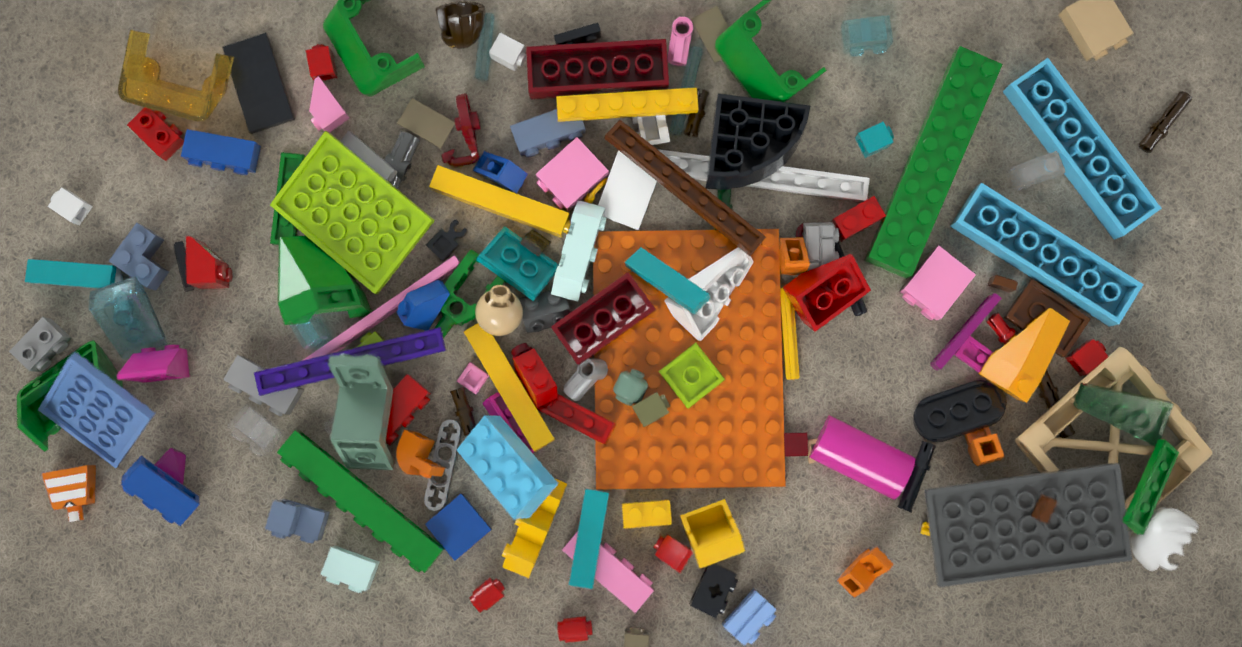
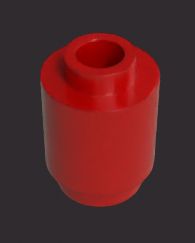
(487, 594)
(574, 629)

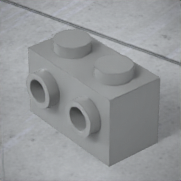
(40, 345)

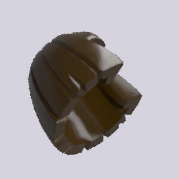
(461, 23)

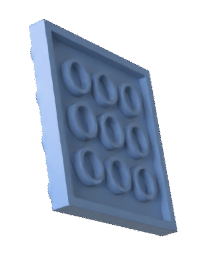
(95, 410)

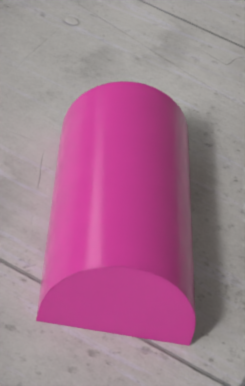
(863, 458)

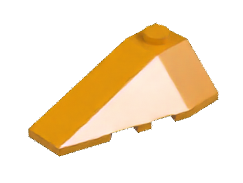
(1024, 359)

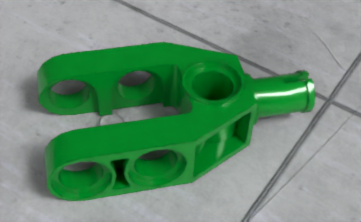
(453, 284)

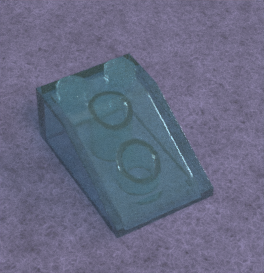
(127, 317)

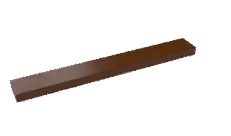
(685, 187)

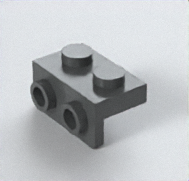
(543, 311)

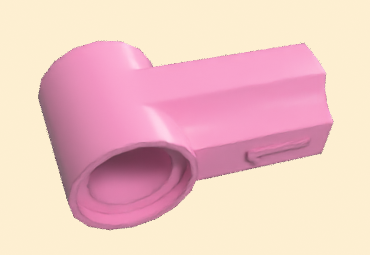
(680, 43)

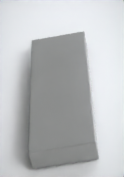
(369, 156)

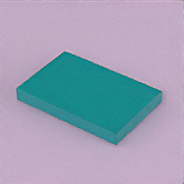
(517, 264)

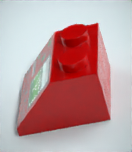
(205, 267)

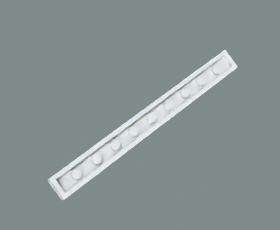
(786, 179)

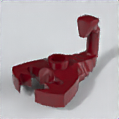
(467, 123)

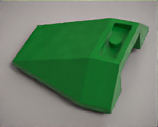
(314, 283)

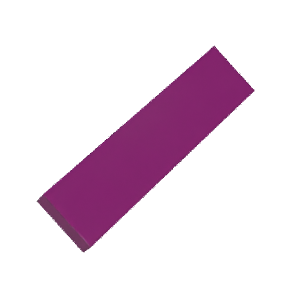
(965, 331)

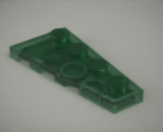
(1134, 413)

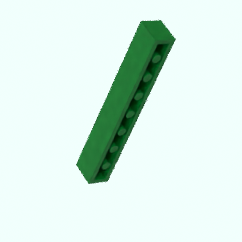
(361, 501)

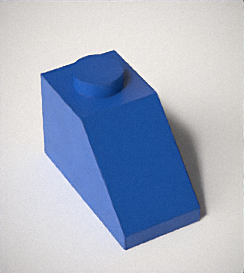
(500, 171)
(423, 305)

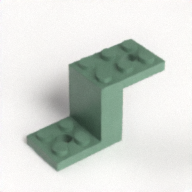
(361, 412)

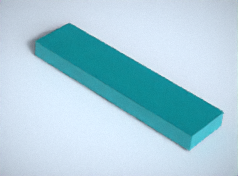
(69, 273)
(667, 280)
(588, 539)

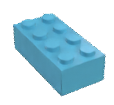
(507, 467)

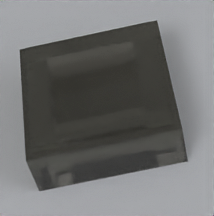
(535, 242)

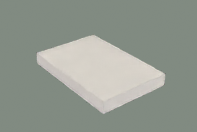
(627, 192)

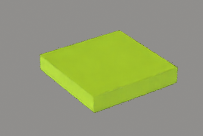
(691, 375)

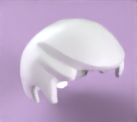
(1163, 536)

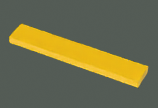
(510, 387)

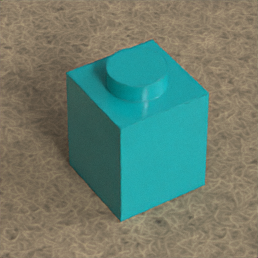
(874, 139)

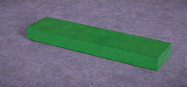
(282, 227)
(1150, 486)

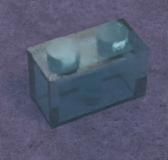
(866, 35)
(312, 334)

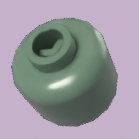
(630, 387)

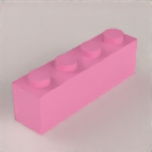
(617, 576)

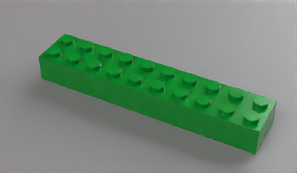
(933, 162)

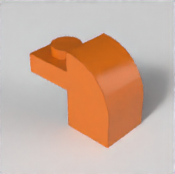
(984, 447)
(413, 455)
(864, 571)

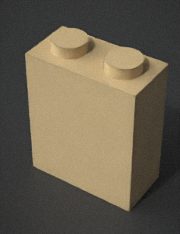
(1096, 27)

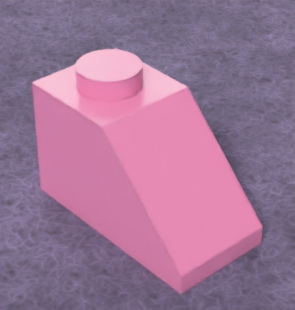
(325, 108)

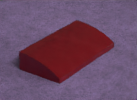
(603, 318)

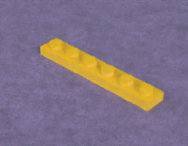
(627, 104)

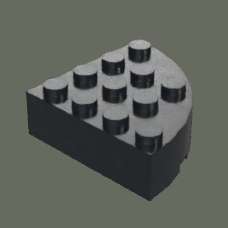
(752, 139)

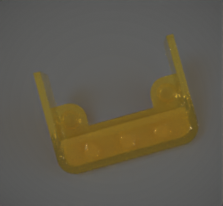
(141, 83)

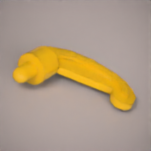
(591, 196)

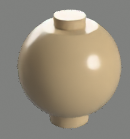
(499, 311)

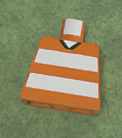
(71, 489)

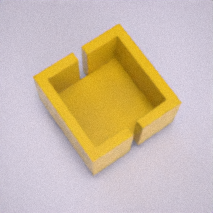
(712, 533)

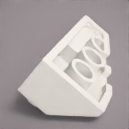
(719, 282)

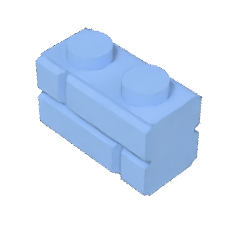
(749, 617)

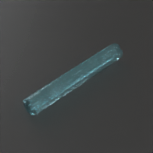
(687, 82)

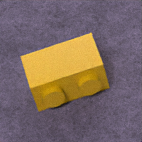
(646, 513)

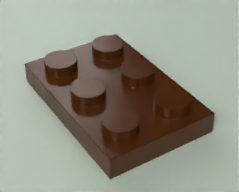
(1037, 299)

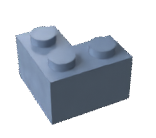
(135, 257)
(296, 518)

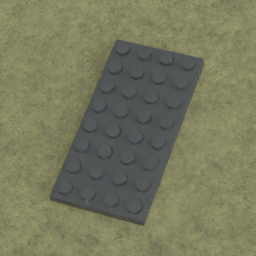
(989, 533)

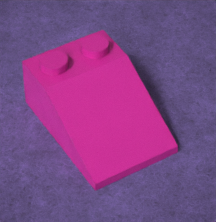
(156, 365)

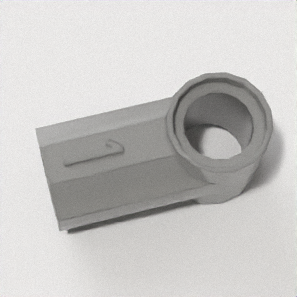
(584, 377)

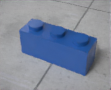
(220, 152)
(159, 491)

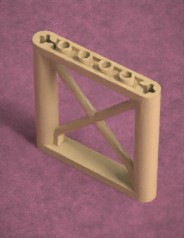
(1113, 373)

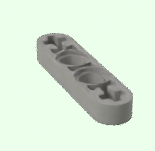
(448, 464)

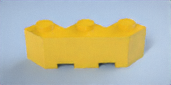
(531, 533)

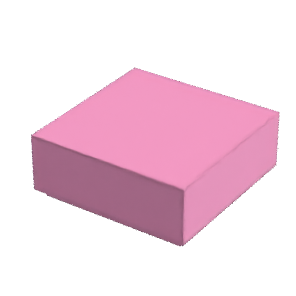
(473, 378)

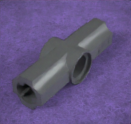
(401, 156)

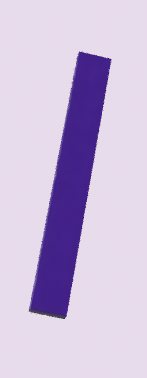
(318, 370)

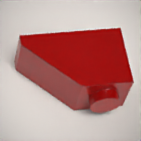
(672, 552)

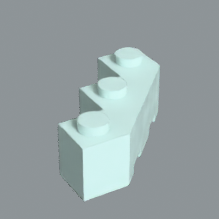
(578, 251)

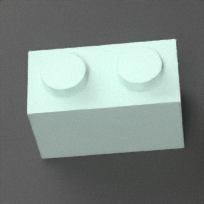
(349, 569)

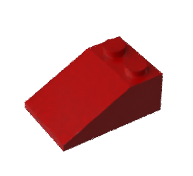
(826, 291)

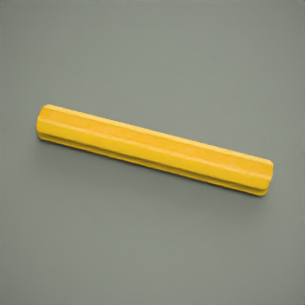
(789, 338)

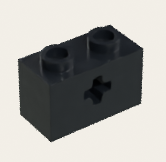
(702, 597)

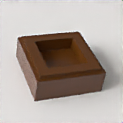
(1002, 283)
(1044, 509)

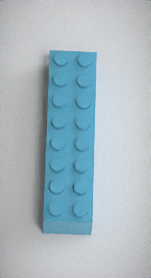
(1085, 150)
(1046, 255)

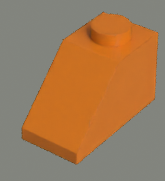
(793, 256)

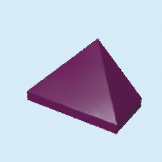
(173, 464)

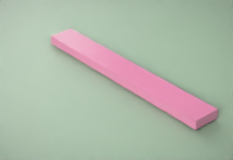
(383, 311)

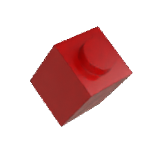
(321, 62)
(1087, 357)

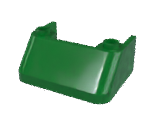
(751, 66)
(368, 73)
(30, 397)

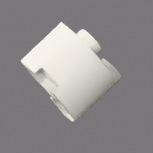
(653, 129)

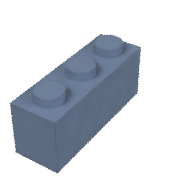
(544, 132)

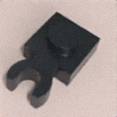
(444, 243)

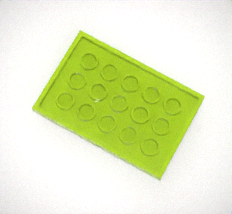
(351, 212)

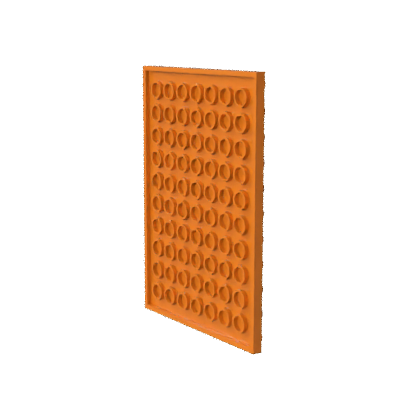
(737, 427)

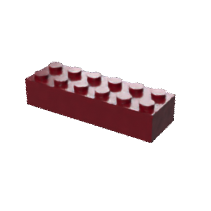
(597, 68)

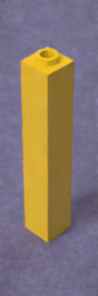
(500, 201)

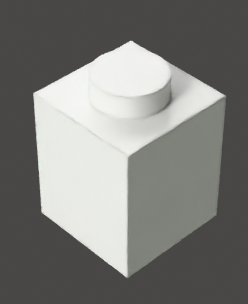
(508, 52)
(69, 206)

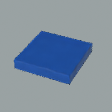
(458, 526)

